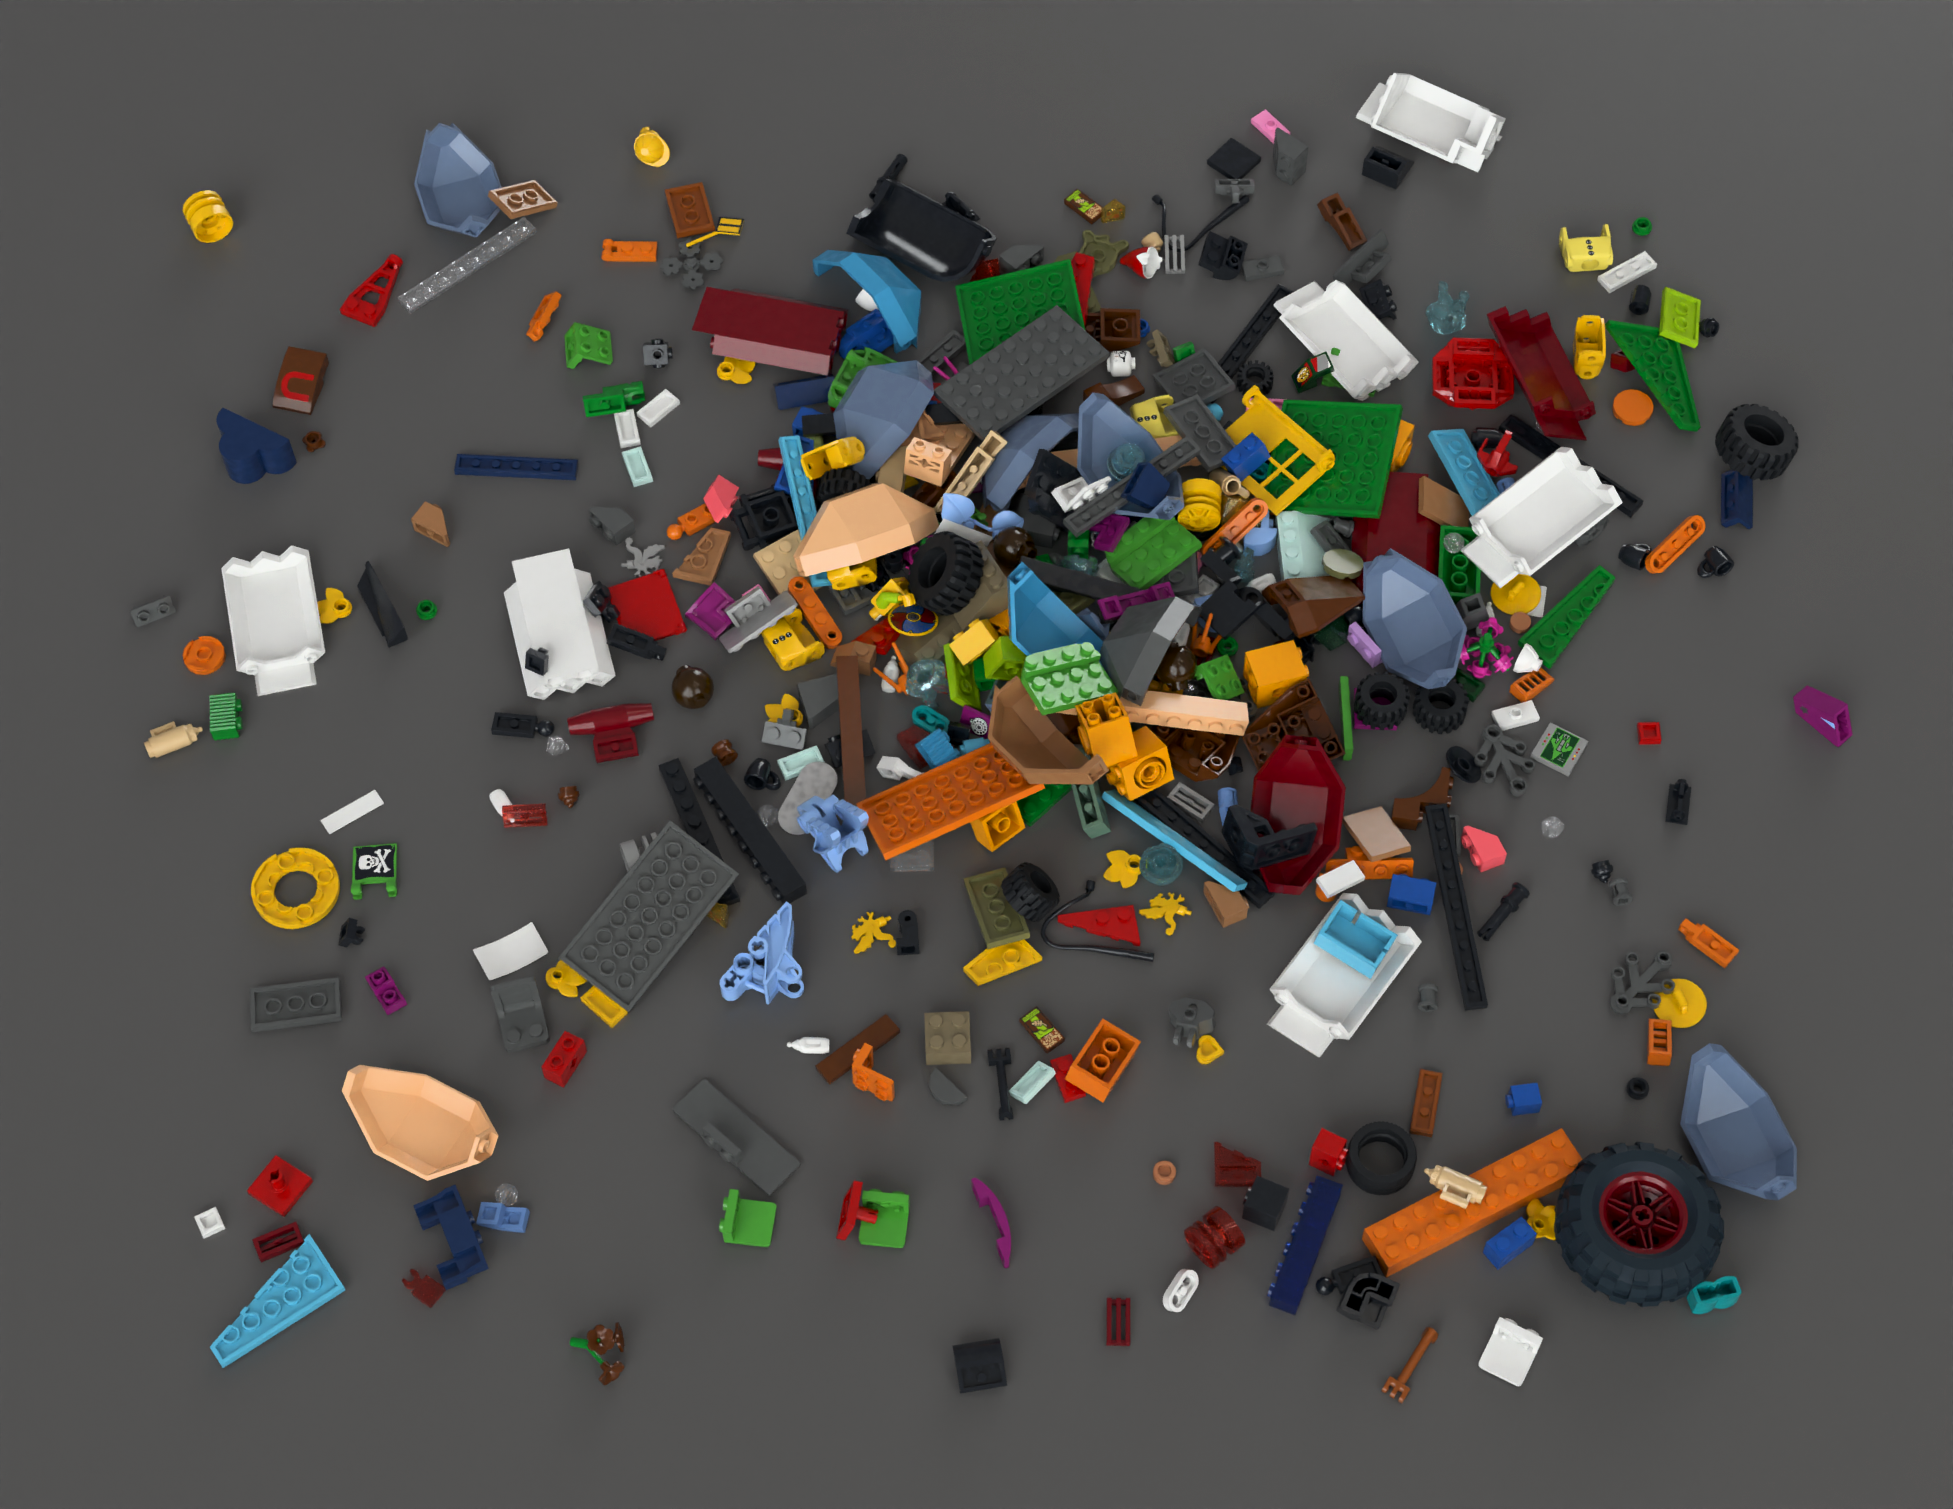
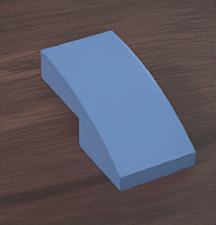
(503, 1218)

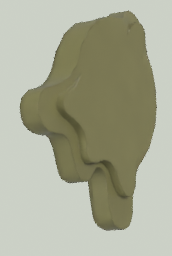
(1102, 250)

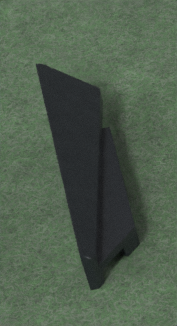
(381, 607)

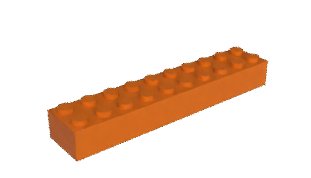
(1438, 1223)

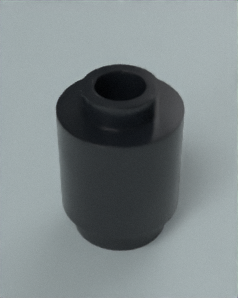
(1640, 300)
(1480, 434)

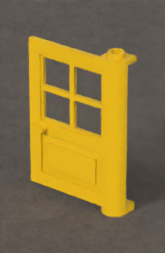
(1272, 428)

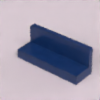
(803, 391)
(1736, 499)

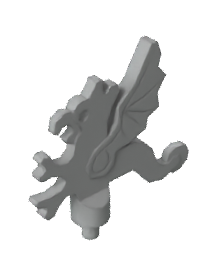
(643, 562)

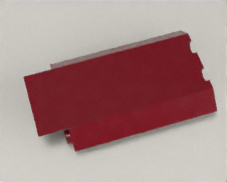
(771, 329)
(1542, 372)
(1398, 527)

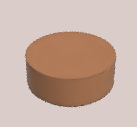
(1520, 622)
(1164, 1172)

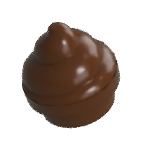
(568, 795)

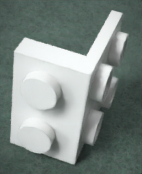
(1077, 493)
(1510, 1351)

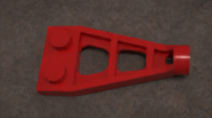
(368, 312)

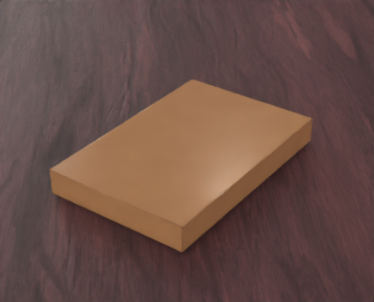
(522, 199)
(1441, 504)
(1376, 834)

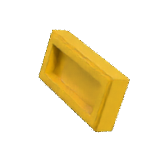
(603, 1006)

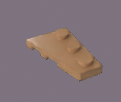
(706, 558)

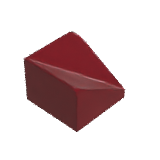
(1620, 362)

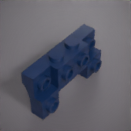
(448, 1210)

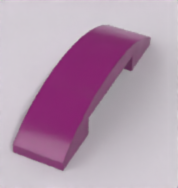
(1114, 606)
(986, 1197)

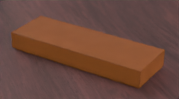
(1426, 1103)

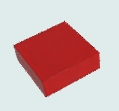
(1649, 733)

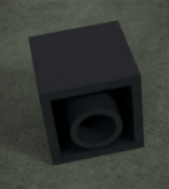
(1265, 1203)

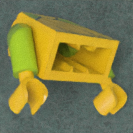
(891, 596)

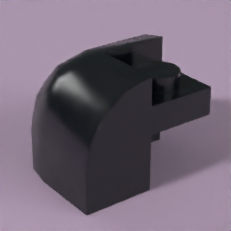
(1368, 1298)

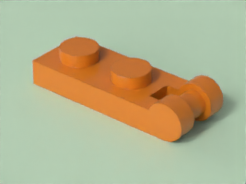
(629, 251)

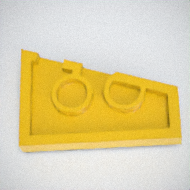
(1001, 961)

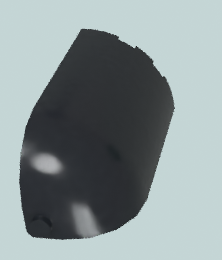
(922, 233)

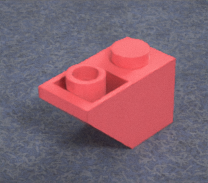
(720, 498)
(1484, 848)

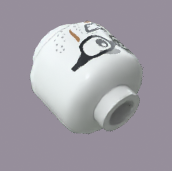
(1120, 363)

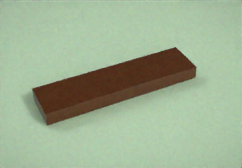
(841, 1060)

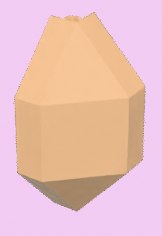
(862, 528)
(418, 1121)

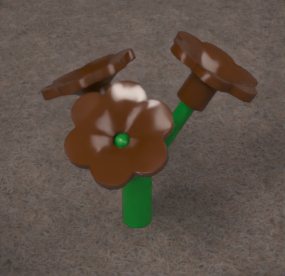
(598, 1343)

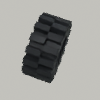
(1255, 370)

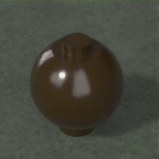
(1012, 544)
(1177, 667)
(692, 687)

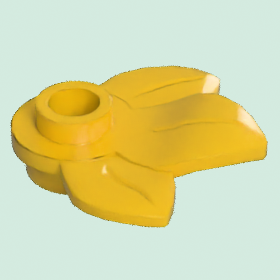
(735, 370)
(330, 607)
(775, 711)
(1120, 868)
(567, 982)
(1542, 1217)

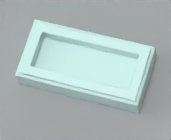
(637, 466)
(793, 764)
(1032, 1082)

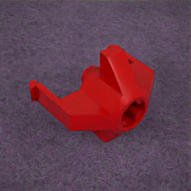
(1497, 462)

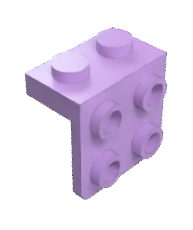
(1364, 644)

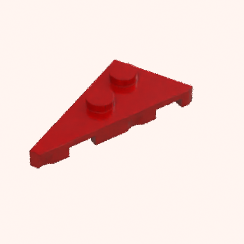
(880, 636)
(1108, 922)

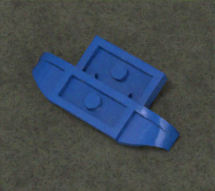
(867, 332)

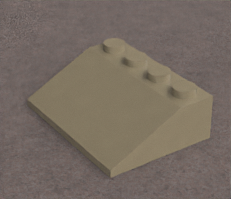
(991, 595)
(929, 645)

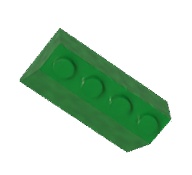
(1456, 569)

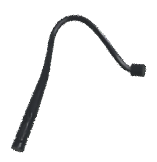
(1229, 211)
(1134, 954)

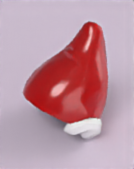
(1143, 261)

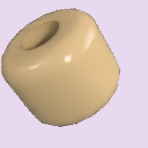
(1152, 240)

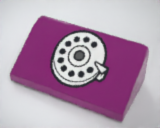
(978, 720)

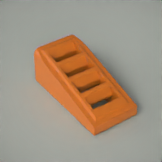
(1523, 696)
(1658, 1055)

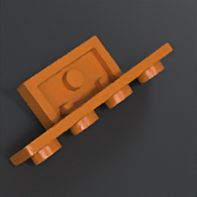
(1373, 870)

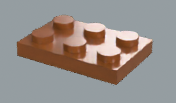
(689, 210)

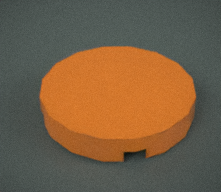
(1632, 407)
(204, 655)

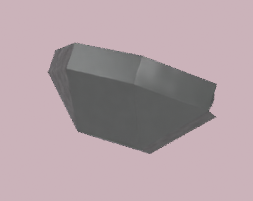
(1141, 641)

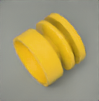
(207, 216)
(1201, 505)

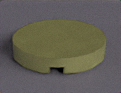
(1342, 563)

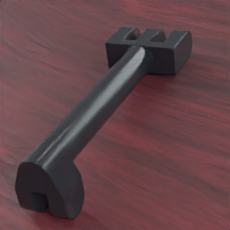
(1000, 1062)

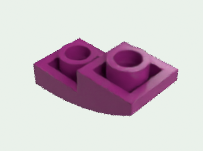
(385, 990)

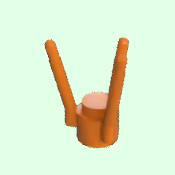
(1202, 646)
(902, 679)

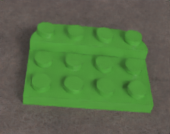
(854, 362)
(1151, 551)
(1065, 677)

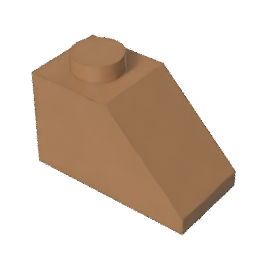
(431, 523)
(866, 655)
(1226, 904)

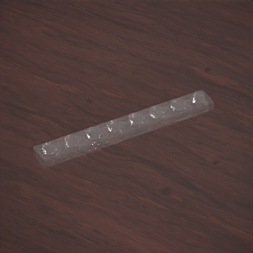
(466, 265)

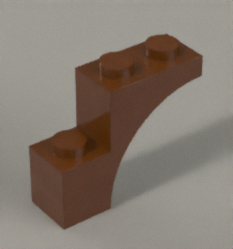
(1409, 811)

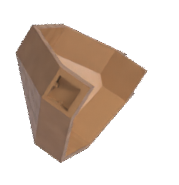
(1034, 743)

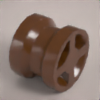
(724, 752)

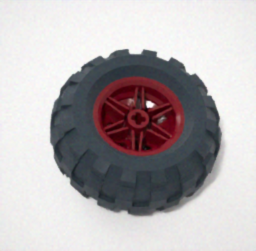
(1648, 1271)

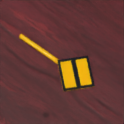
(725, 226)

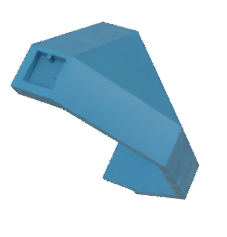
(891, 290)
(1040, 618)

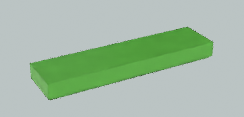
(1345, 717)

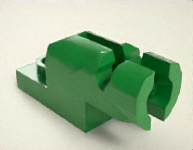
(614, 399)

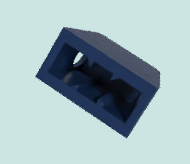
(1146, 486)

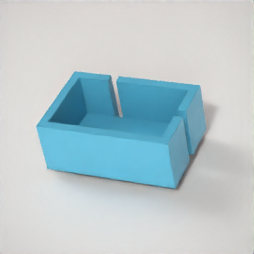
(1357, 944)

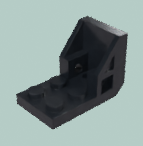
(1252, 852)

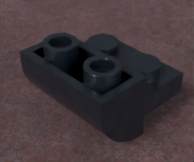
(1223, 256)
(979, 1365)

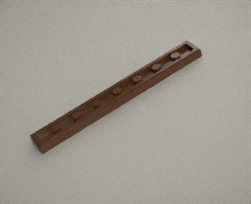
(850, 729)

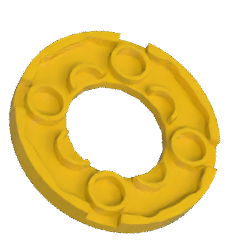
(279, 865)

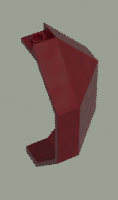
(1296, 789)

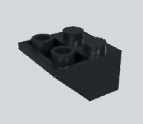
(1386, 167)

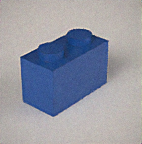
(1246, 457)
(1411, 894)
(1509, 1243)

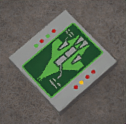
(1559, 749)

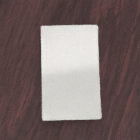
(511, 952)

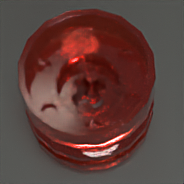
(1214, 1237)

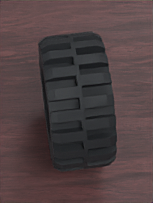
(1756, 442)
(945, 573)

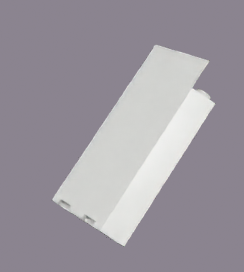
(1340, 320)
(1538, 517)
(550, 614)
(274, 619)
(1326, 996)

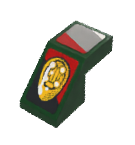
(1310, 370)

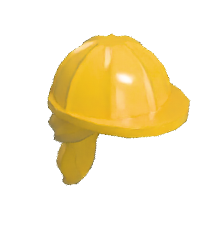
(651, 148)

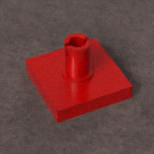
(279, 1186)
(852, 1211)

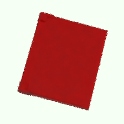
(648, 606)

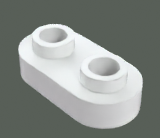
(1179, 1293)

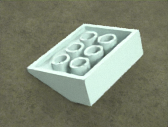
(1297, 548)

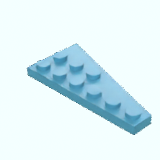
(285, 1298)

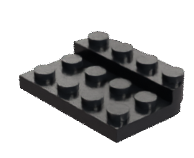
(1045, 476)

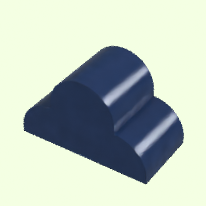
(251, 449)

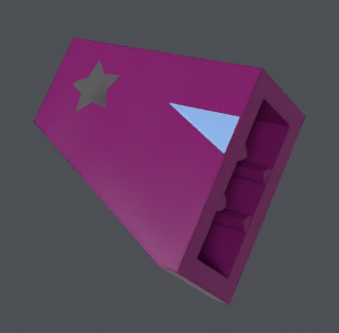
(1824, 714)

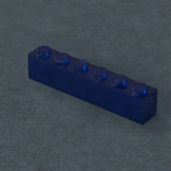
(1305, 1245)

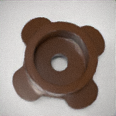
(312, 437)

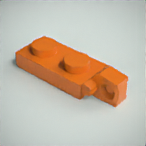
(542, 315)
(1709, 942)

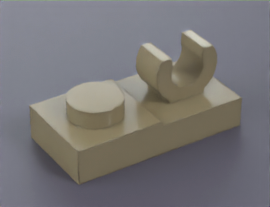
(1161, 348)

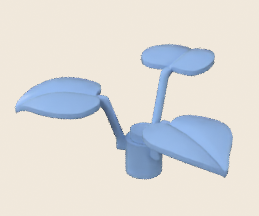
(960, 509)

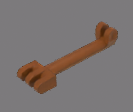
(1428, 1336)

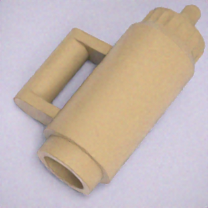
(1228, 482)
(170, 738)
(1456, 1187)

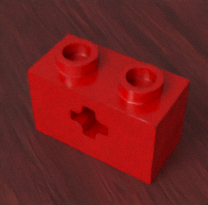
(564, 1059)
(1328, 1152)

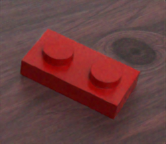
(1068, 1090)

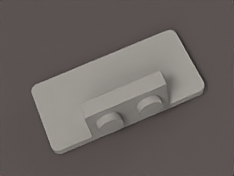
(753, 615)

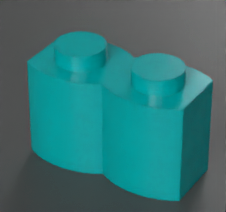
(1711, 1295)

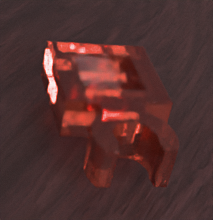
(425, 1289)

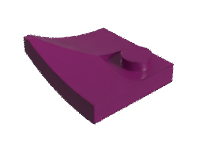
(709, 611)

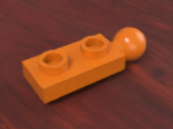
(691, 522)

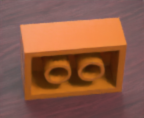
(1102, 1060)

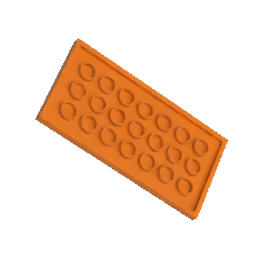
(943, 800)

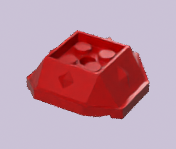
(1472, 374)

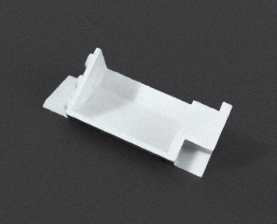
(1433, 120)

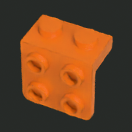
(870, 1080)

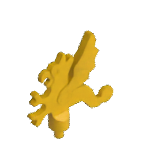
(1168, 908)
(871, 927)

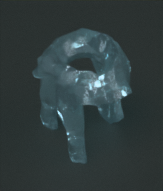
(1438, 311)
(929, 682)

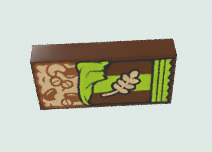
(1083, 206)
(1042, 1030)

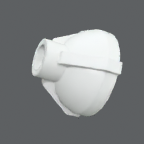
(1527, 660)

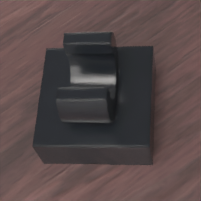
(537, 661)
(958, 732)
(348, 933)

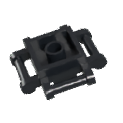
(768, 516)

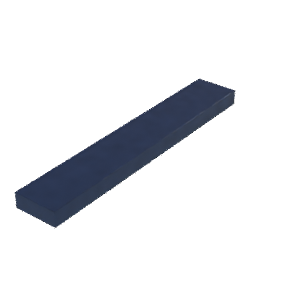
(516, 467)

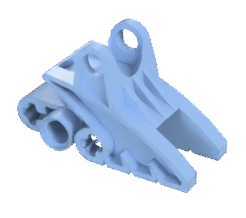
(831, 838)
(779, 966)

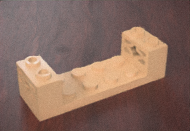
(936, 459)

